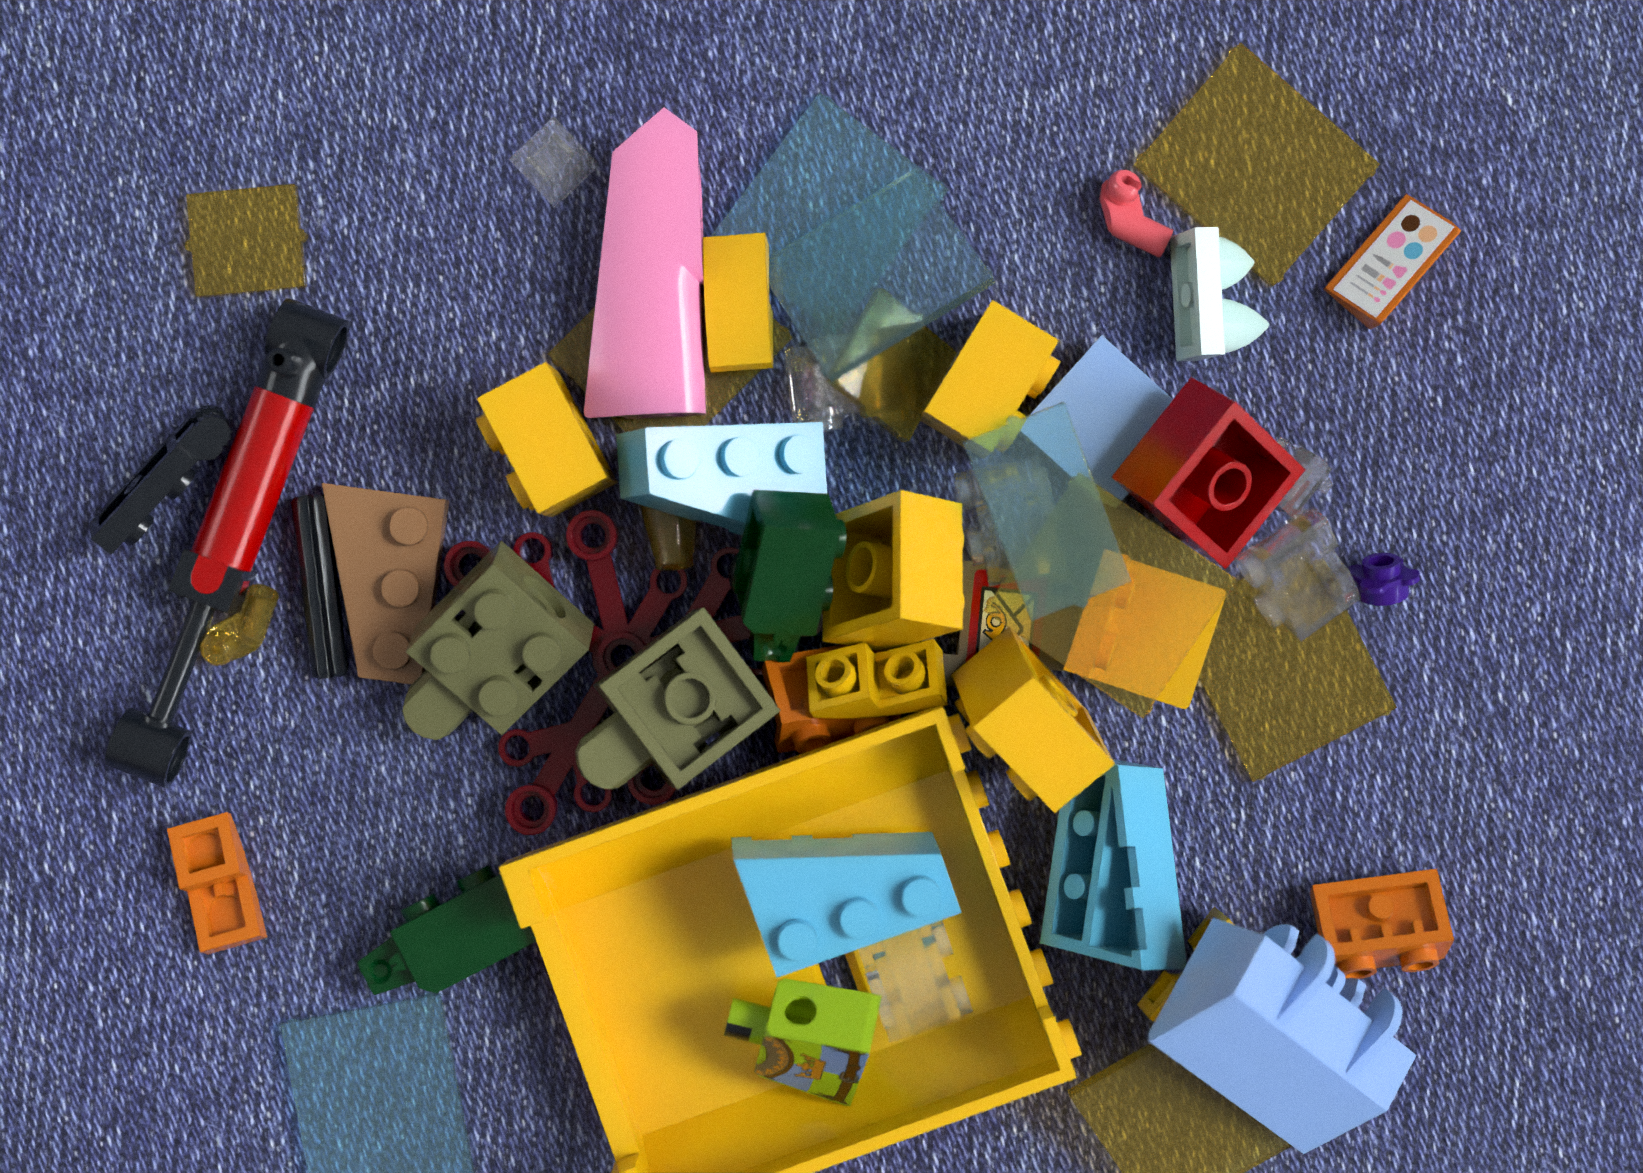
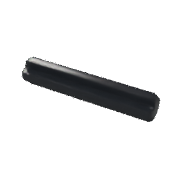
(319, 587)

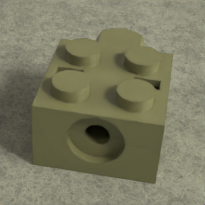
(498, 653)
(674, 707)

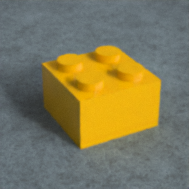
(992, 376)
(545, 441)
(898, 573)
(1029, 721)

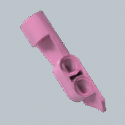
(650, 280)

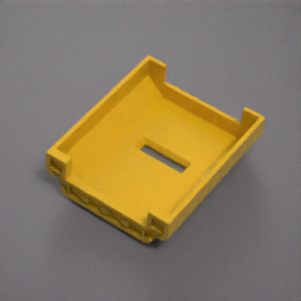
(659, 937)

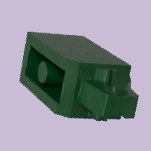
(786, 568)
(448, 938)

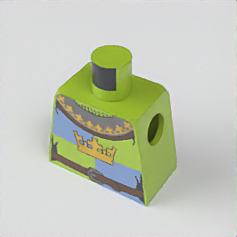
(810, 1036)

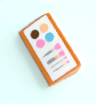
(1391, 261)

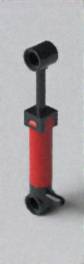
(217, 571)

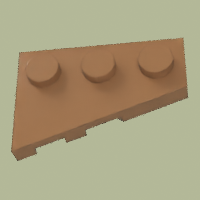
(388, 572)

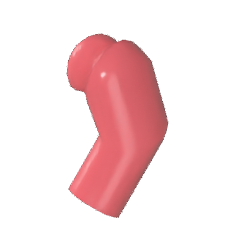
(1125, 215)

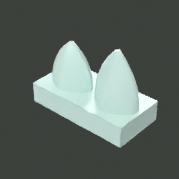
(1202, 319)

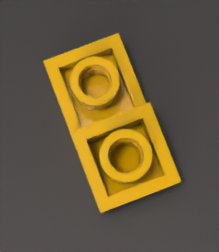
(737, 302)
(866, 684)

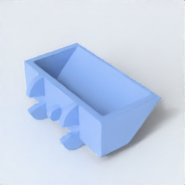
(1283, 1033)

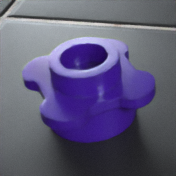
(1383, 579)

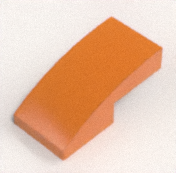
(218, 883)

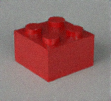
(1208, 472)

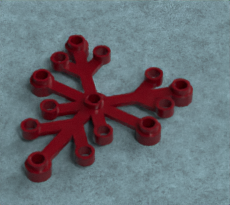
(564, 737)

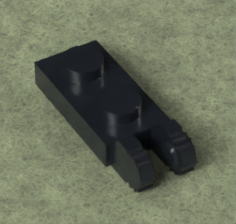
(162, 475)

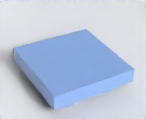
(1109, 408)

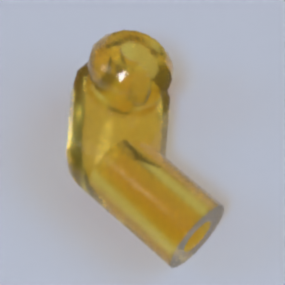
(242, 631)

